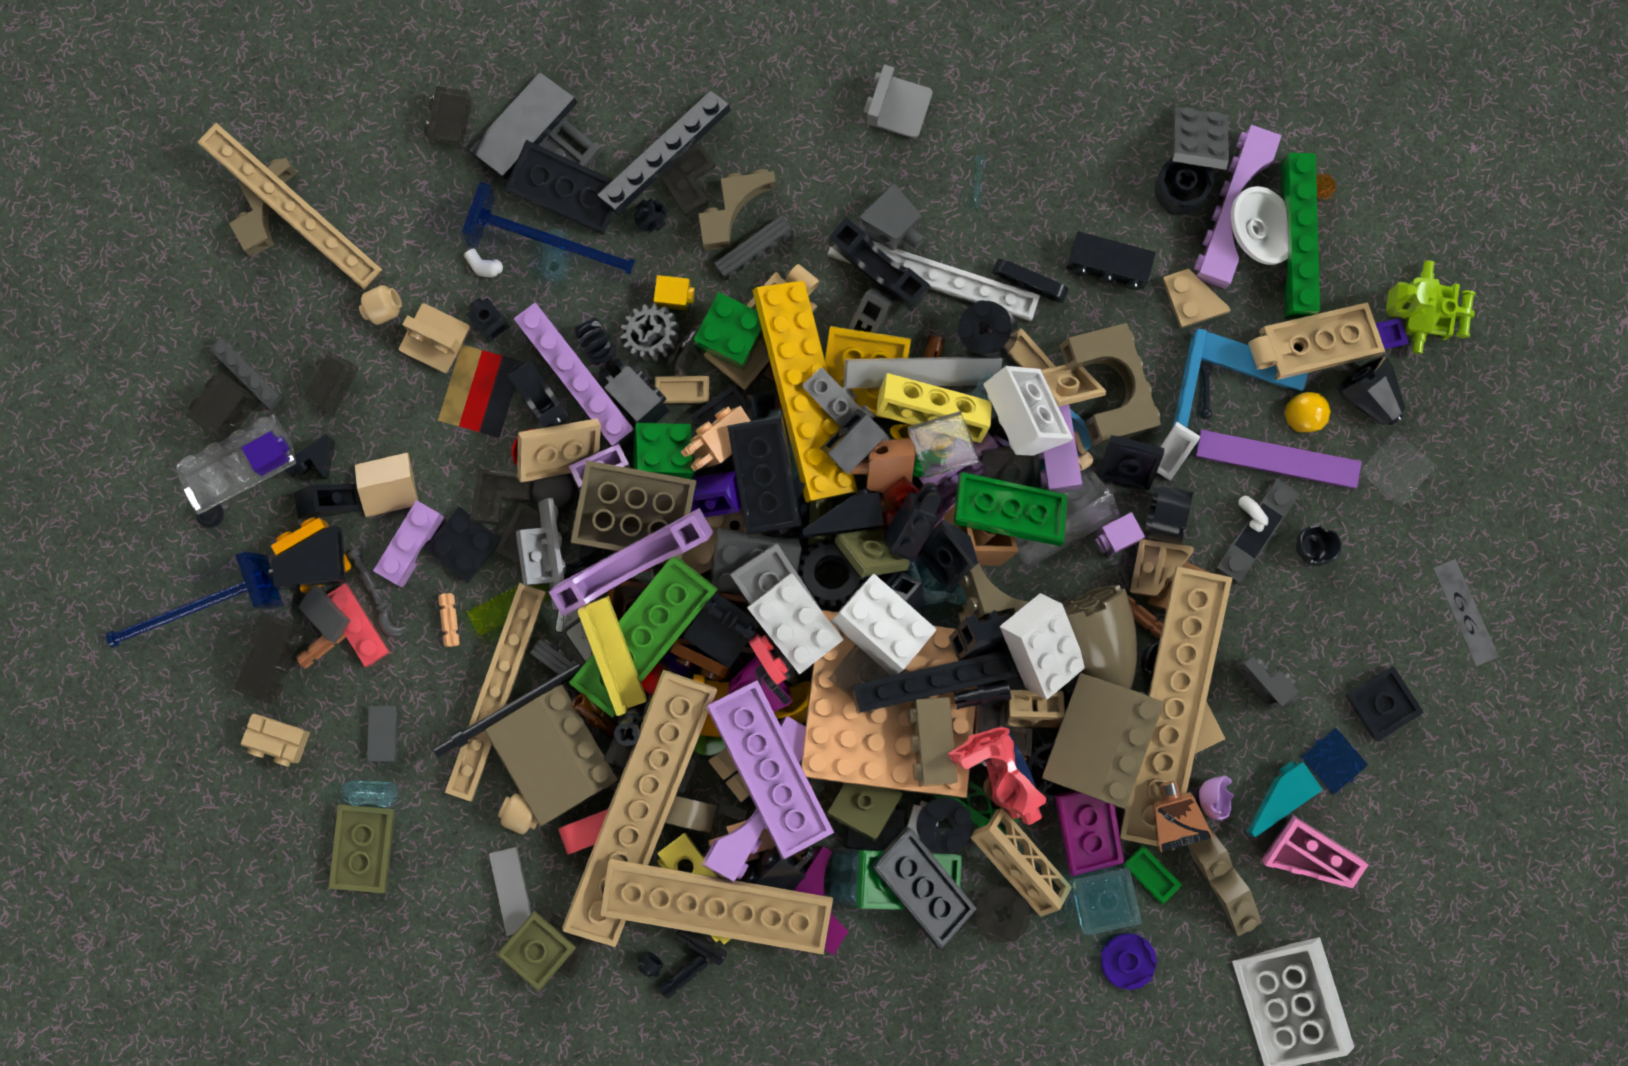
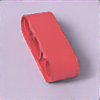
(582, 832)

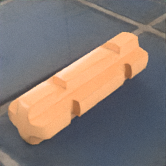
(448, 620)

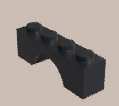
(892, 277)

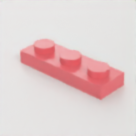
(360, 630)

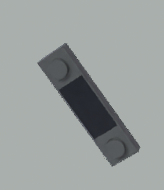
(1251, 542)

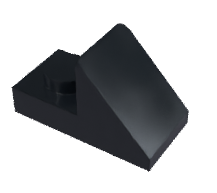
(319, 453)

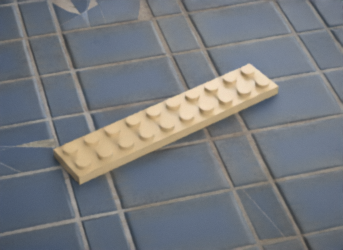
(1182, 682)
(641, 798)

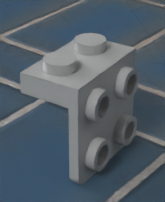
(897, 104)

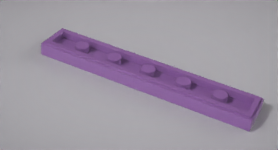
(1278, 459)

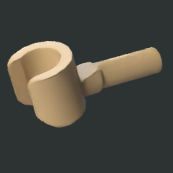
(1084, 458)

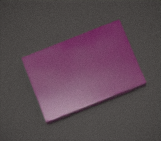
(1088, 832)

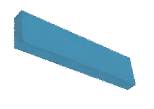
(1238, 358)
(1190, 377)

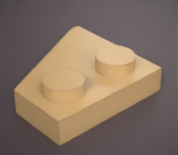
(1192, 299)
(1156, 566)

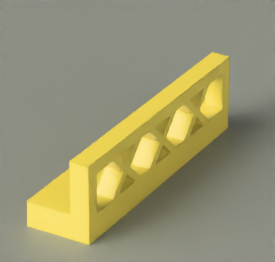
(612, 654)

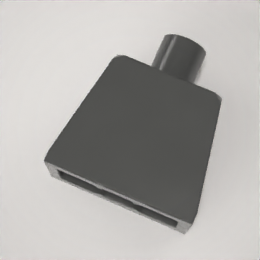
(892, 220)

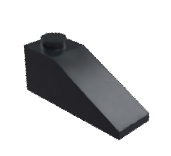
(853, 515)

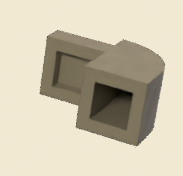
(691, 814)

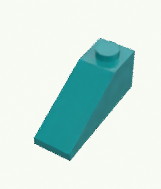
(1285, 794)

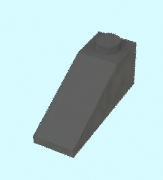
(872, 311)

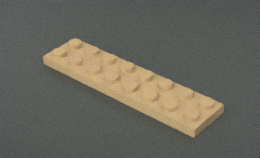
(716, 906)

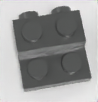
(1274, 688)

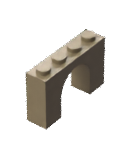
(1115, 348)

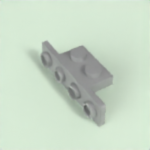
(833, 398)
(541, 550)

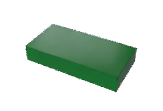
(1152, 874)

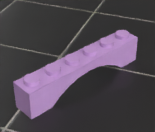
(1220, 256)
(574, 375)
(630, 561)
(731, 851)

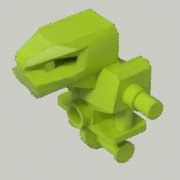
(1430, 308)

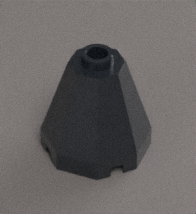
(1375, 391)

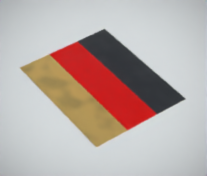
(479, 391)

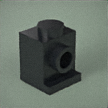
(493, 325)

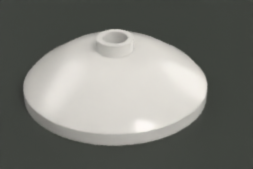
(1261, 225)

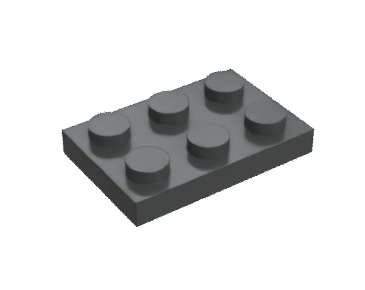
(1200, 138)

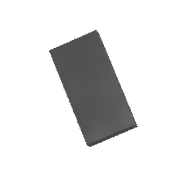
(324, 613)
(382, 734)

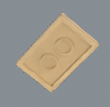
(553, 449)

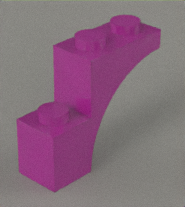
(814, 884)

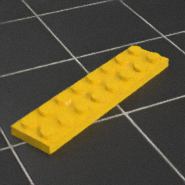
(794, 358)

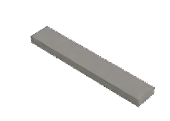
(932, 371)

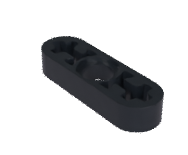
(1030, 280)

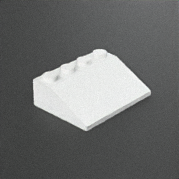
(1293, 1004)

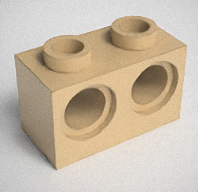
(1034, 711)

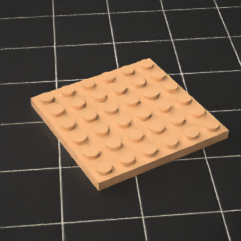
(876, 745)

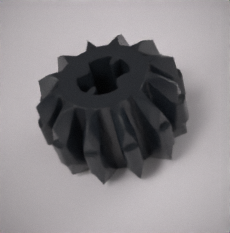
(595, 341)

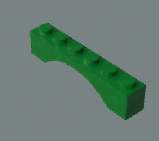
(1300, 199)

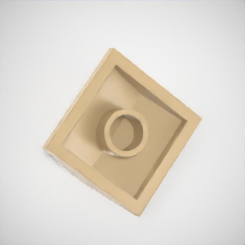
(1071, 385)
(386, 484)

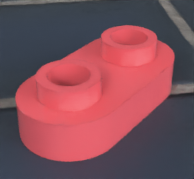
(774, 666)

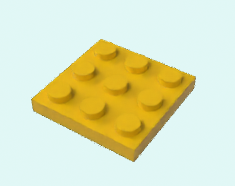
(861, 345)

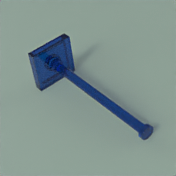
(481, 215)
(256, 582)

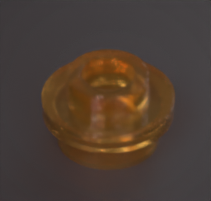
(1325, 186)

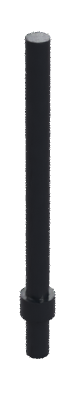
(460, 738)

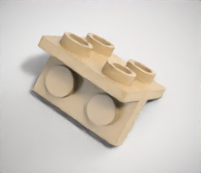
(433, 337)

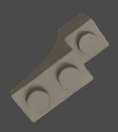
(737, 191)
(253, 227)
(985, 597)
(1226, 883)

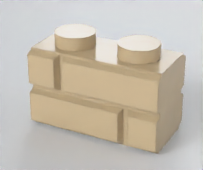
(275, 739)

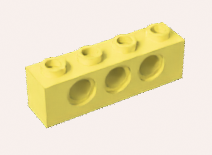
(920, 402)
(685, 849)

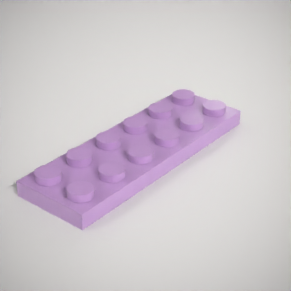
(769, 769)

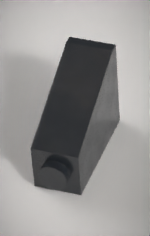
(311, 562)

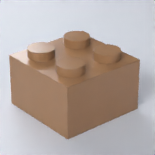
(990, 547)

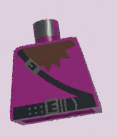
(777, 695)

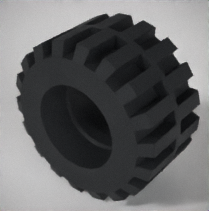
(824, 556)

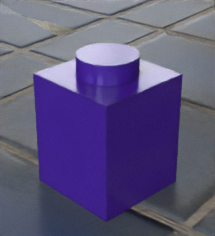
(267, 453)

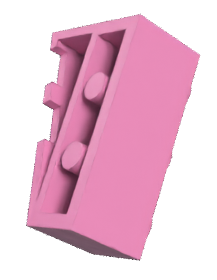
(1313, 854)

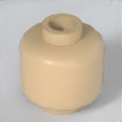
(380, 304)
(516, 814)

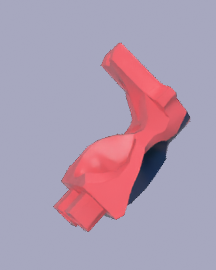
(1007, 770)

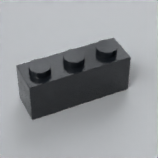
(1110, 260)

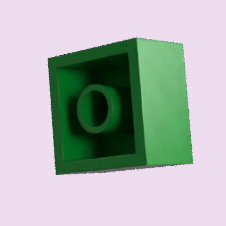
(729, 331)
(659, 449)

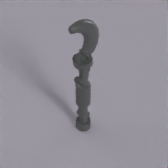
(383, 607)

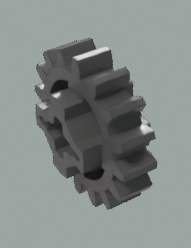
(650, 333)

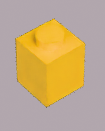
(673, 293)

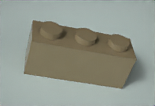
(932, 742)

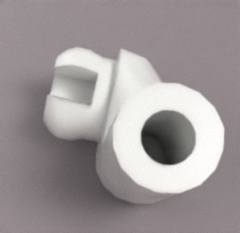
(481, 267)
(1253, 509)

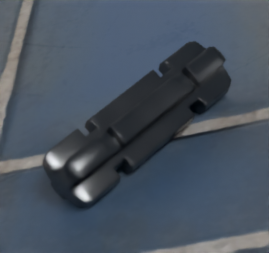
(701, 946)
(683, 976)

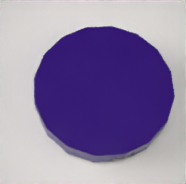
(1122, 955)

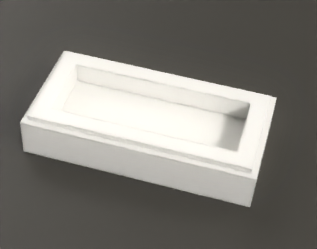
(1177, 448)

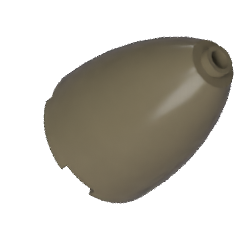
(1105, 634)

